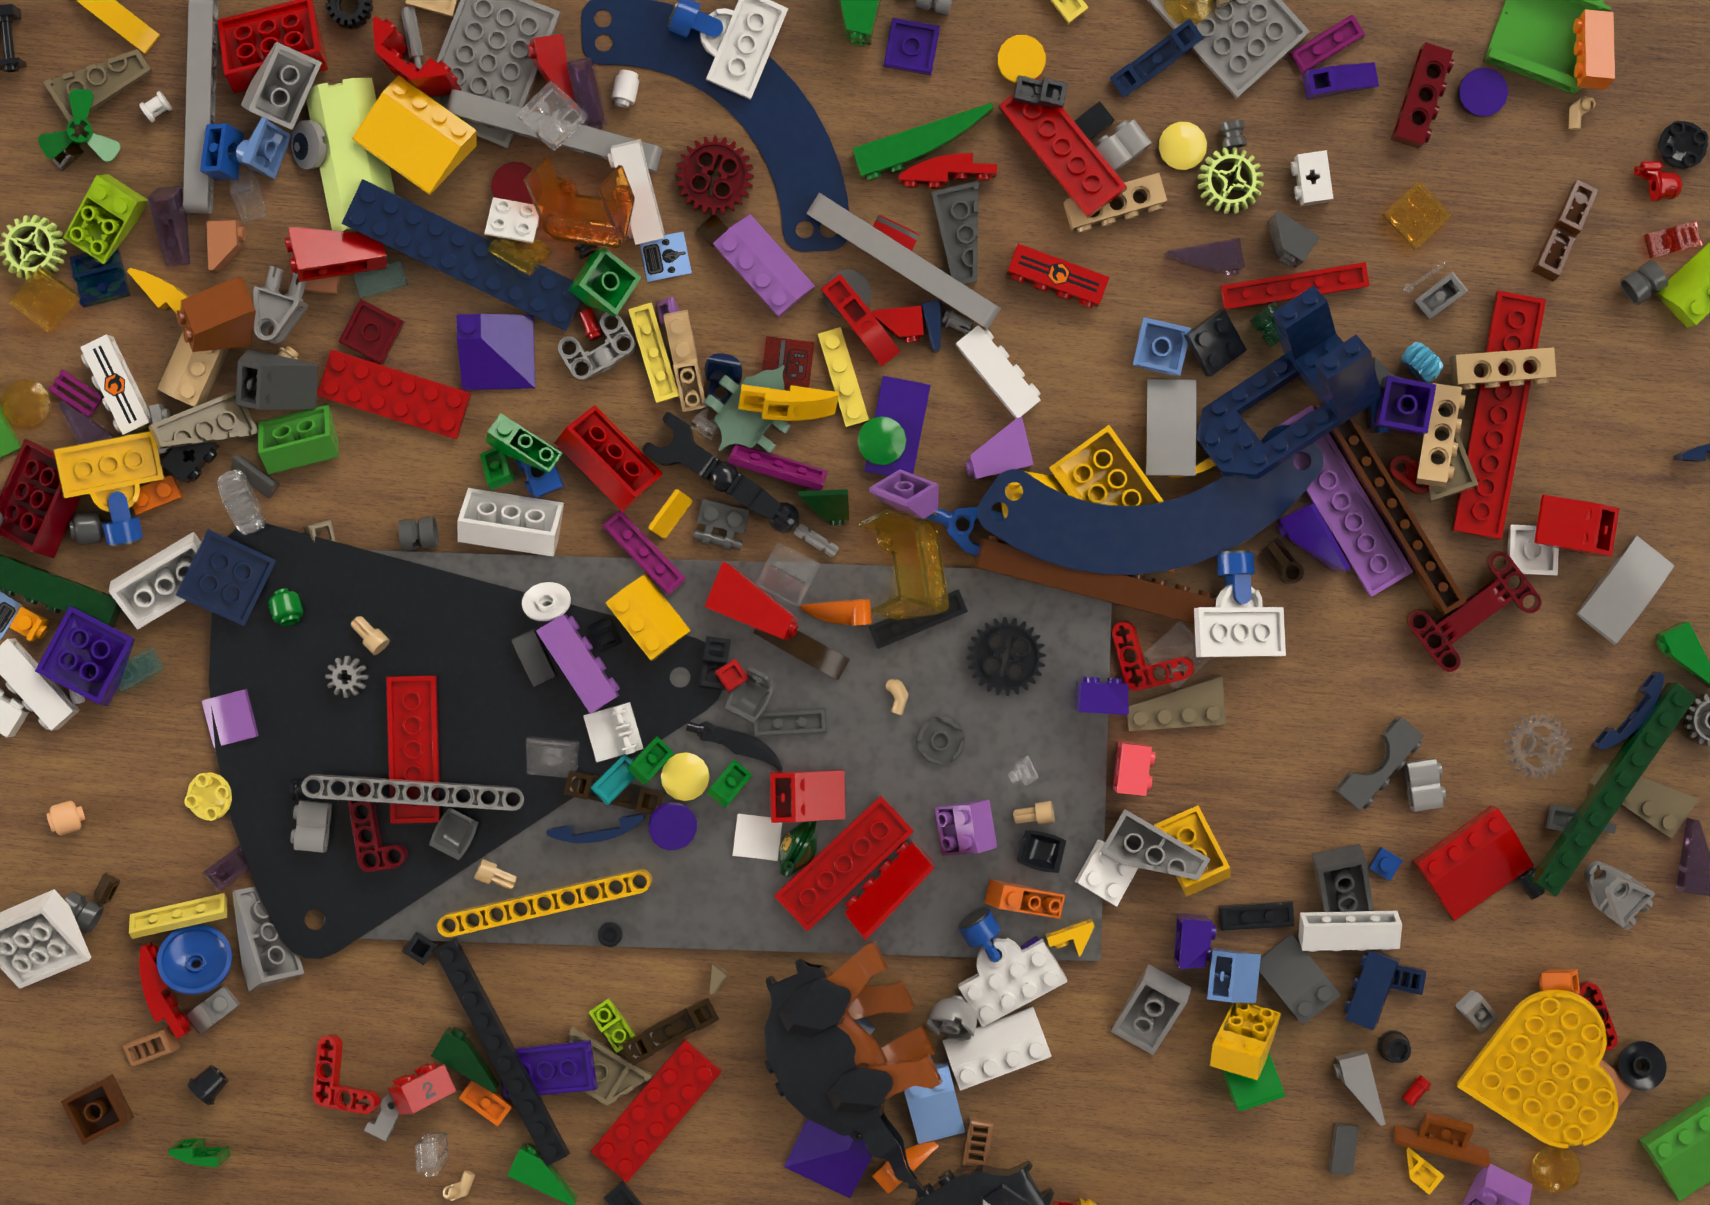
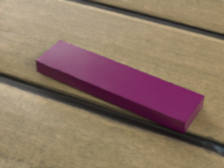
(777, 467)
(644, 552)

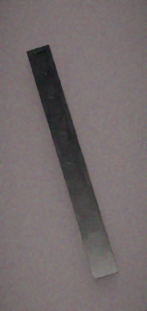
(501, 1052)

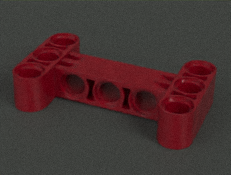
(1474, 610)

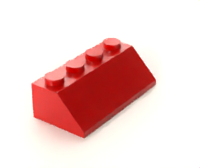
(608, 458)

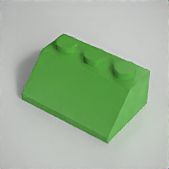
(297, 439)

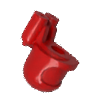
(1661, 184)

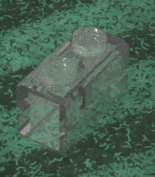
(431, 1153)

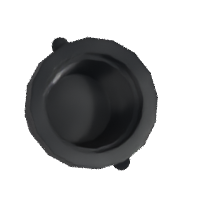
(1394, 1046)
(208, 1084)

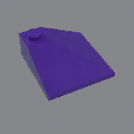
(496, 351)
(1310, 533)
(87, 656)
(829, 1158)

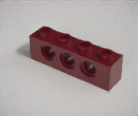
(1428, 57)

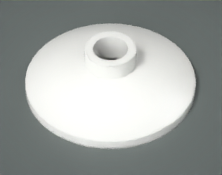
(546, 601)

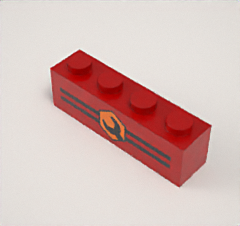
(1057, 275)

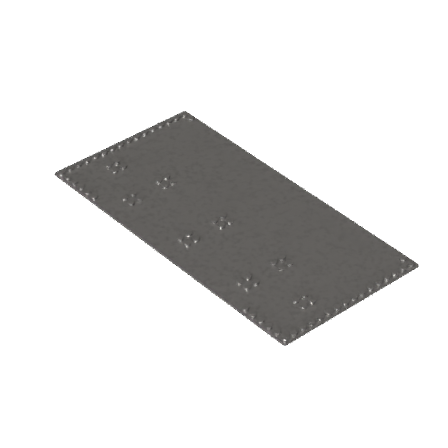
(727, 901)

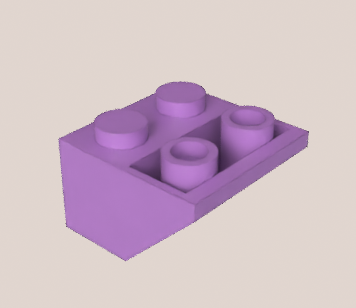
(966, 827)
(1498, 1187)

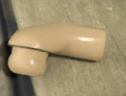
(1578, 109)
(899, 693)
(461, 1188)

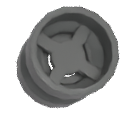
(1232, 131)

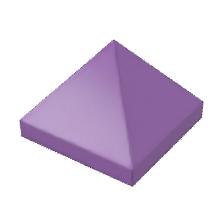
(666, 306)

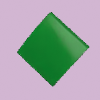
(195, 1152)

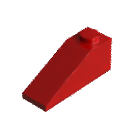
(550, 60)

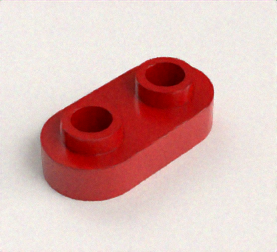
(1408, 475)

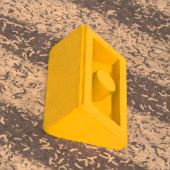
(670, 513)

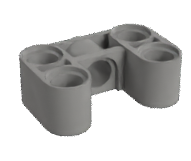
(604, 356)

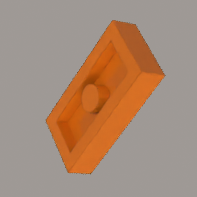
(157, 494)
(486, 1103)

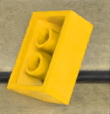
(648, 617)

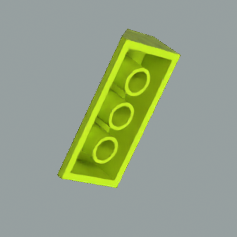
(1690, 289)

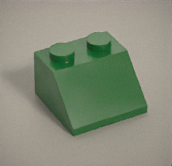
(604, 282)

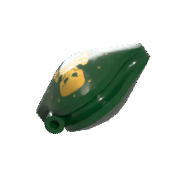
(798, 847)

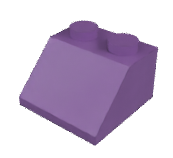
(908, 493)

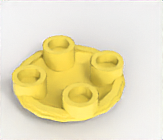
(1182, 145)
(685, 776)
(209, 796)

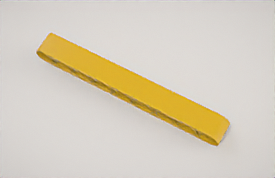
(534, 909)

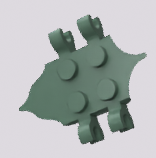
(746, 426)

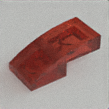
(1673, 239)

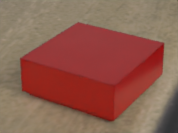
(731, 675)

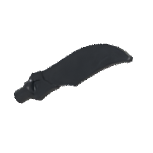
(736, 741)

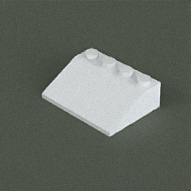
(40, 939)

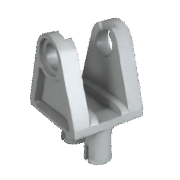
(278, 309)
(1617, 893)

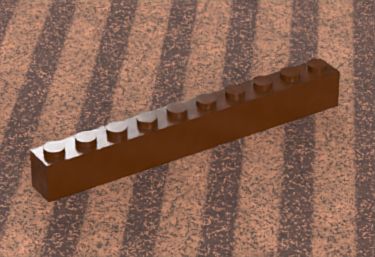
(1396, 516)
(1112, 588)

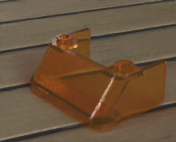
(581, 217)

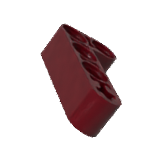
(374, 847)

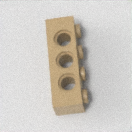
(1150, 186)
(1541, 359)
(1428, 472)

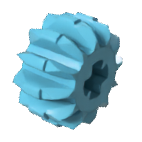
(1422, 362)

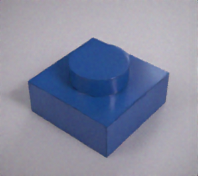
(1385, 863)

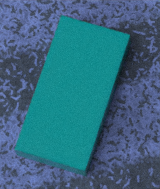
(614, 780)

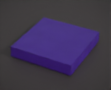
(911, 46)

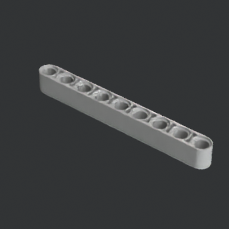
(199, 102)
(504, 118)
(903, 261)
(401, 792)

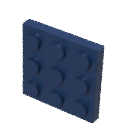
(225, 577)

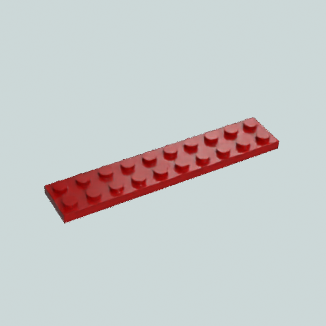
(1498, 419)

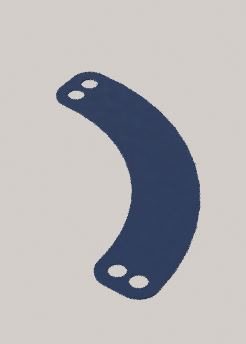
(775, 116)
(1150, 535)

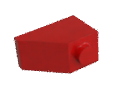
(902, 322)

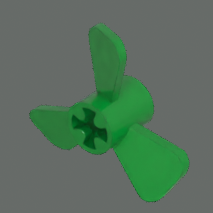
(56, 142)

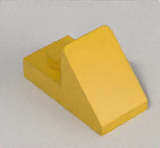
(1078, 933)

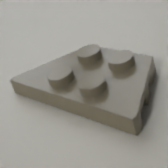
(613, 1071)

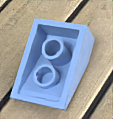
(935, 1110)

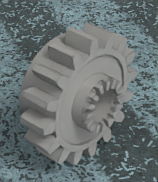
(1698, 720)

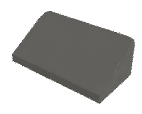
(257, 478)
(1343, 1149)

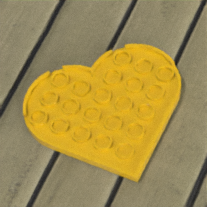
(1547, 1071)

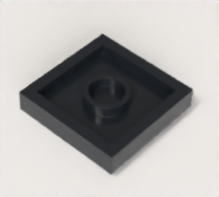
(1215, 342)

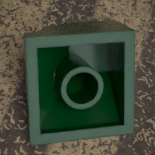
(828, 504)

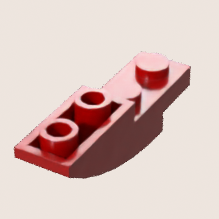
(936, 171)
(861, 320)
(158, 998)

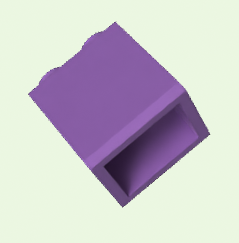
(1001, 453)

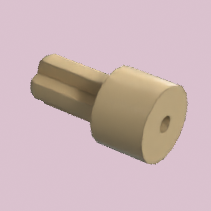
(373, 638)
(1042, 813)
(488, 872)

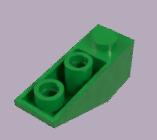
(521, 444)

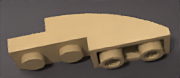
(685, 360)

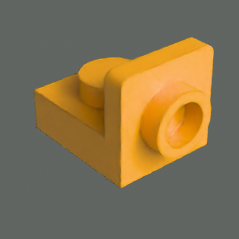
(30, 624)

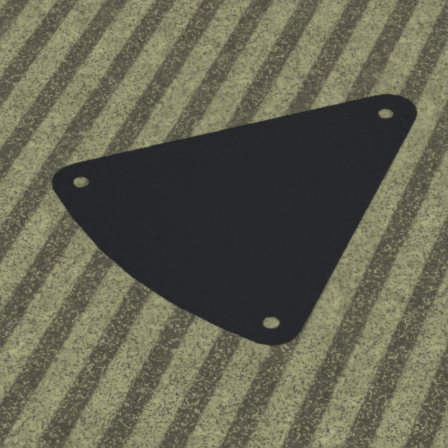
(485, 714)

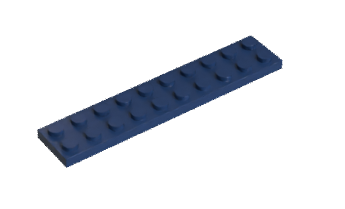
(459, 254)

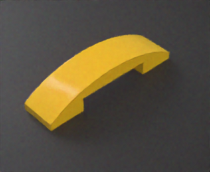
(123, 22)

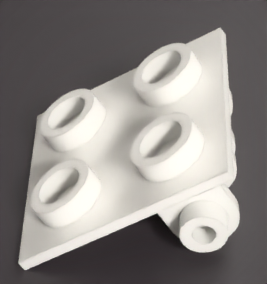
(512, 220)
(613, 732)

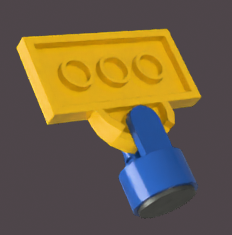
(112, 476)

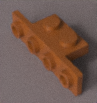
(1444, 1138)

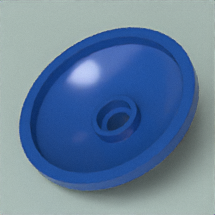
(191, 946)

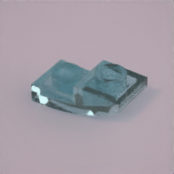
(140, 668)

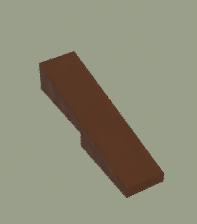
(1565, 230)

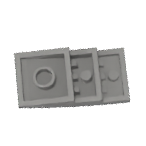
(1171, 428)
(1625, 590)

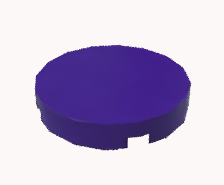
(1482, 92)
(672, 826)

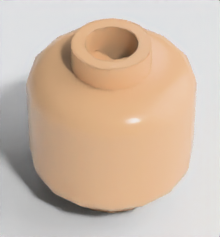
(65, 817)

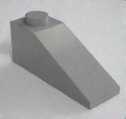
(1357, 1075)

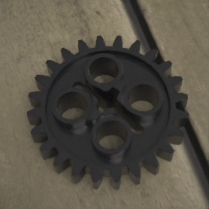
(1028, 661)

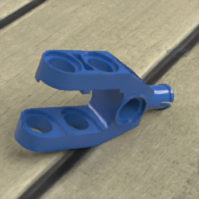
(961, 538)

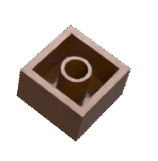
(97, 1109)

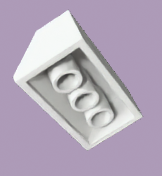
(510, 522)
(151, 586)
(997, 1049)

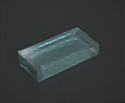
(381, 280)

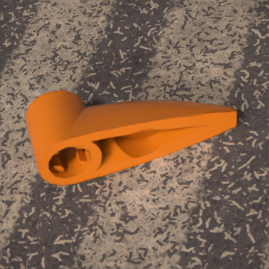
(841, 612)
(915, 1155)

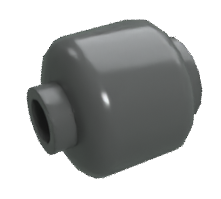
(87, 528)

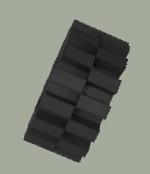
(352, 19)

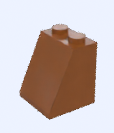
(218, 317)

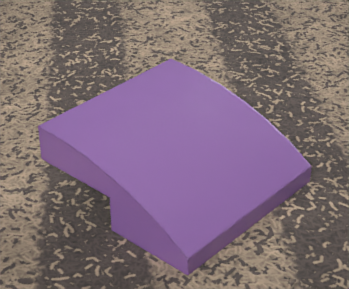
(232, 717)

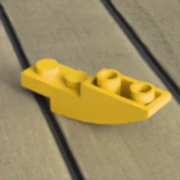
(791, 405)

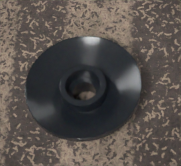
(1652, 1069)

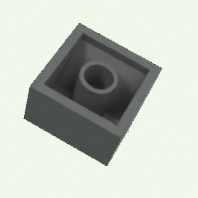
(1290, 240)

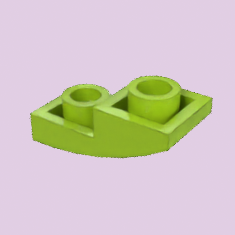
(612, 1024)

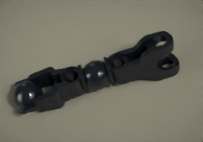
(721, 475)

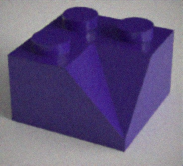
(1404, 405)
(1102, 697)
(1193, 940)

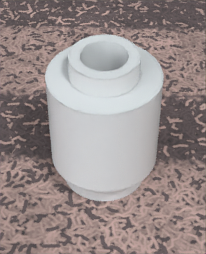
(625, 88)

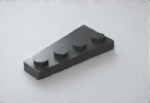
(958, 225)

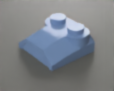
(264, 149)
(1161, 347)

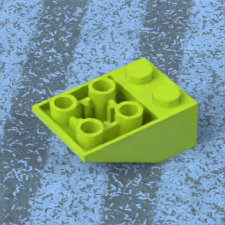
(105, 217)

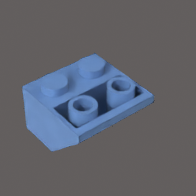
(1233, 976)

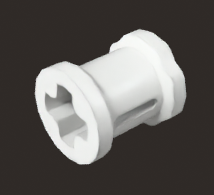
(155, 106)

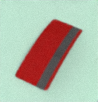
(896, 231)

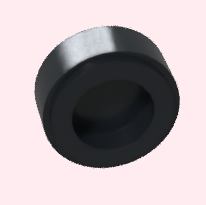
(610, 934)

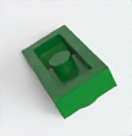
(496, 468)
(650, 760)
(729, 783)

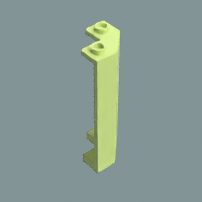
(340, 113)

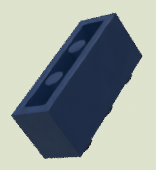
(1371, 989)

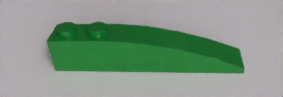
(914, 144)

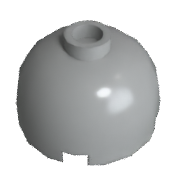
(953, 1017)

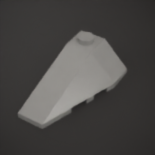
(1147, 847)
(262, 953)

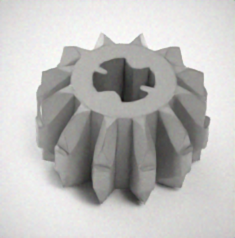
(353, 670)

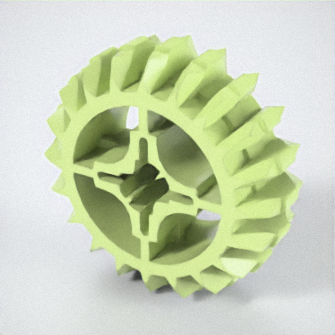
(1239, 162)
(36, 239)

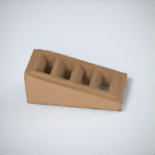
(165, 1040)
(980, 1123)

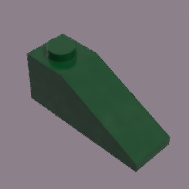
(462, 1056)

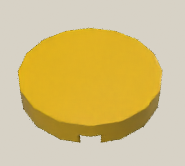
(1022, 57)

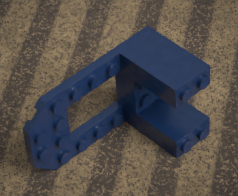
(1333, 369)

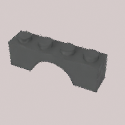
(1399, 741)

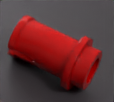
(590, 324)
(1416, 1090)

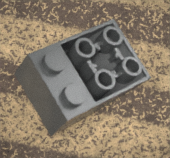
(276, 382)

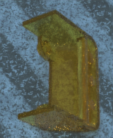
(916, 565)

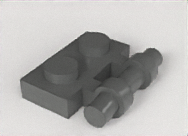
(724, 517)

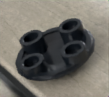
(1683, 144)

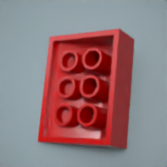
(251, 35)
(1473, 862)
(889, 888)

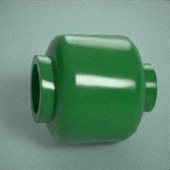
(285, 607)

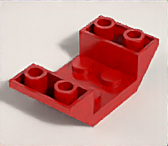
(432, 79)

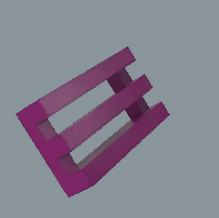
(60, 382)

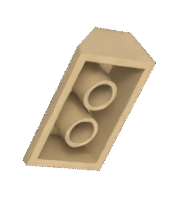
(191, 374)

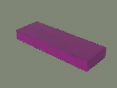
(1327, 44)

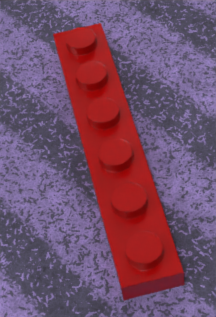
(1291, 285)

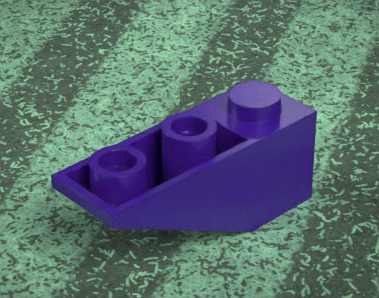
(1339, 80)

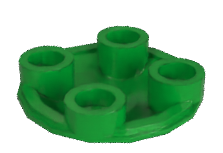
(881, 440)

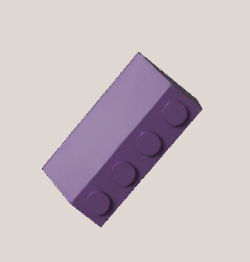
(763, 265)
(578, 663)

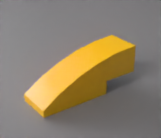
(158, 290)

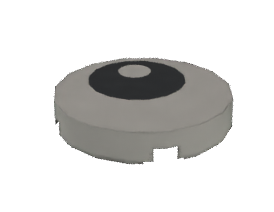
(308, 144)

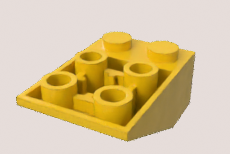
(1244, 1039)

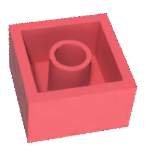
(1132, 768)

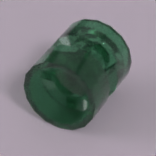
(1265, 322)

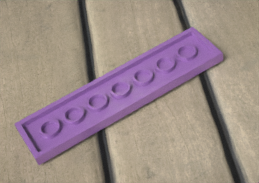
(1352, 517)

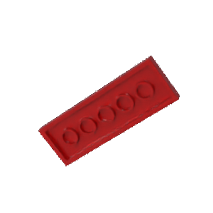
(1066, 154)
(394, 394)
(413, 743)
(844, 863)
(656, 1110)

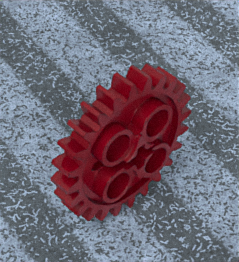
(694, 170)

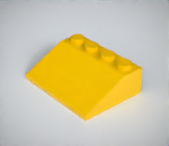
(415, 135)
(1105, 473)

